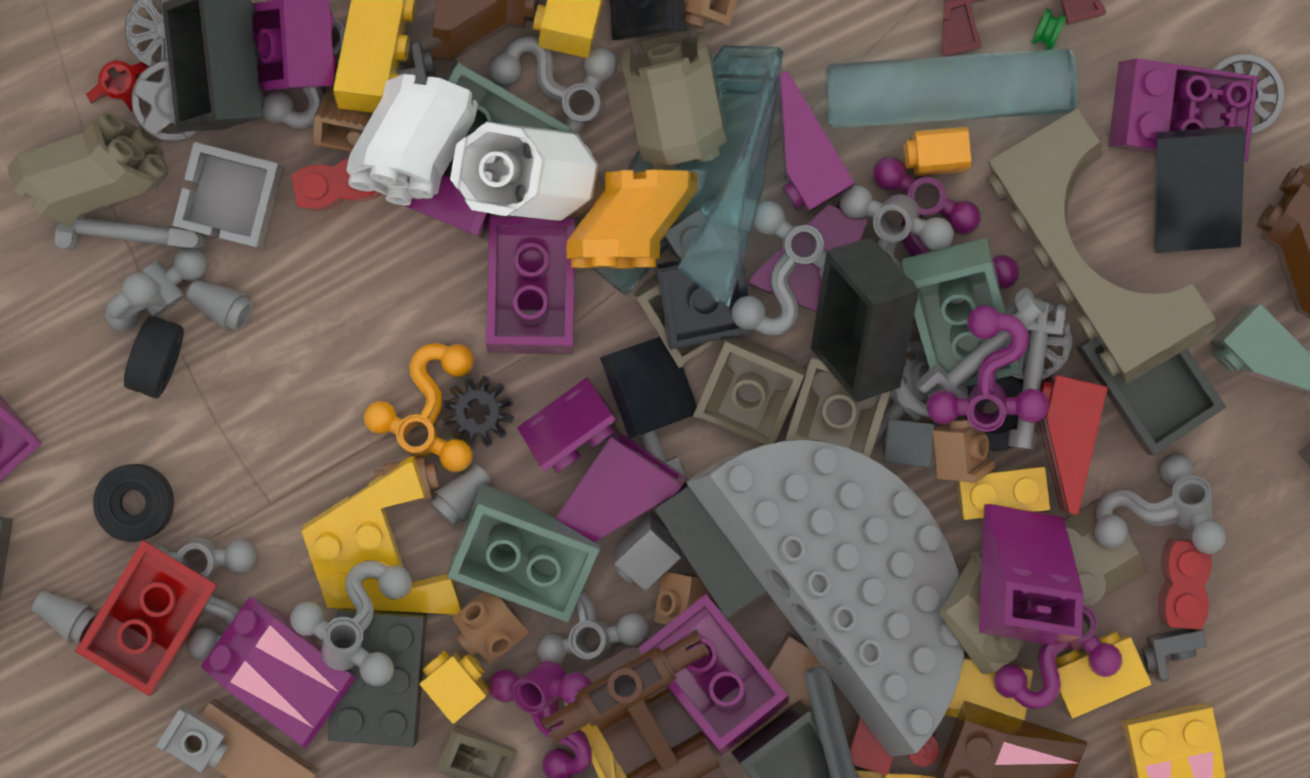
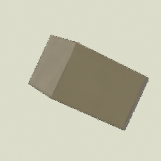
(474, 756)

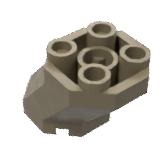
(675, 99)
(88, 169)

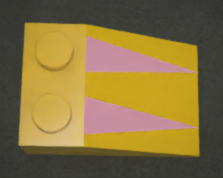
(1175, 744)

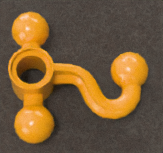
(382, 417)

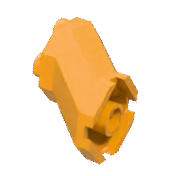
(631, 219)

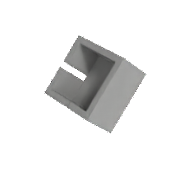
(232, 195)

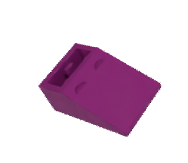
(1176, 98)
(567, 424)
(1028, 578)

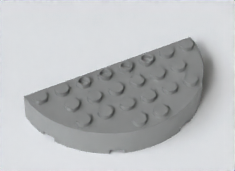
(853, 573)

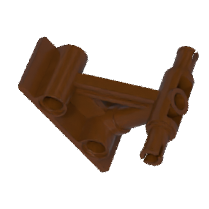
(641, 715)

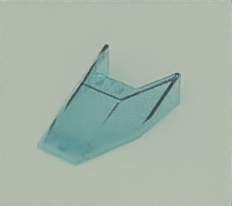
(730, 183)

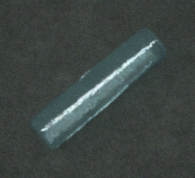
(951, 88)

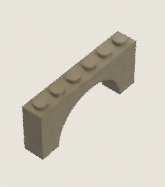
(1130, 326)

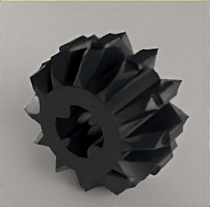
(484, 398)

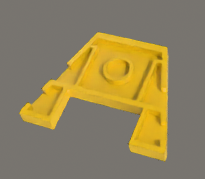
(359, 532)

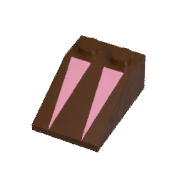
(1007, 747)

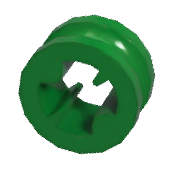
(1048, 29)

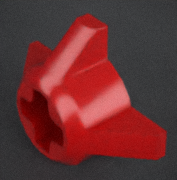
(119, 87)

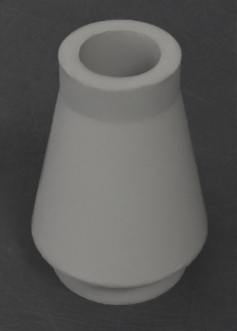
(222, 304)
(456, 497)
(64, 615)

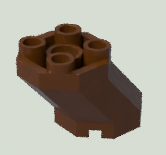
(468, 23)
(1288, 230)

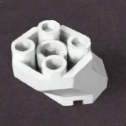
(411, 138)
(524, 171)

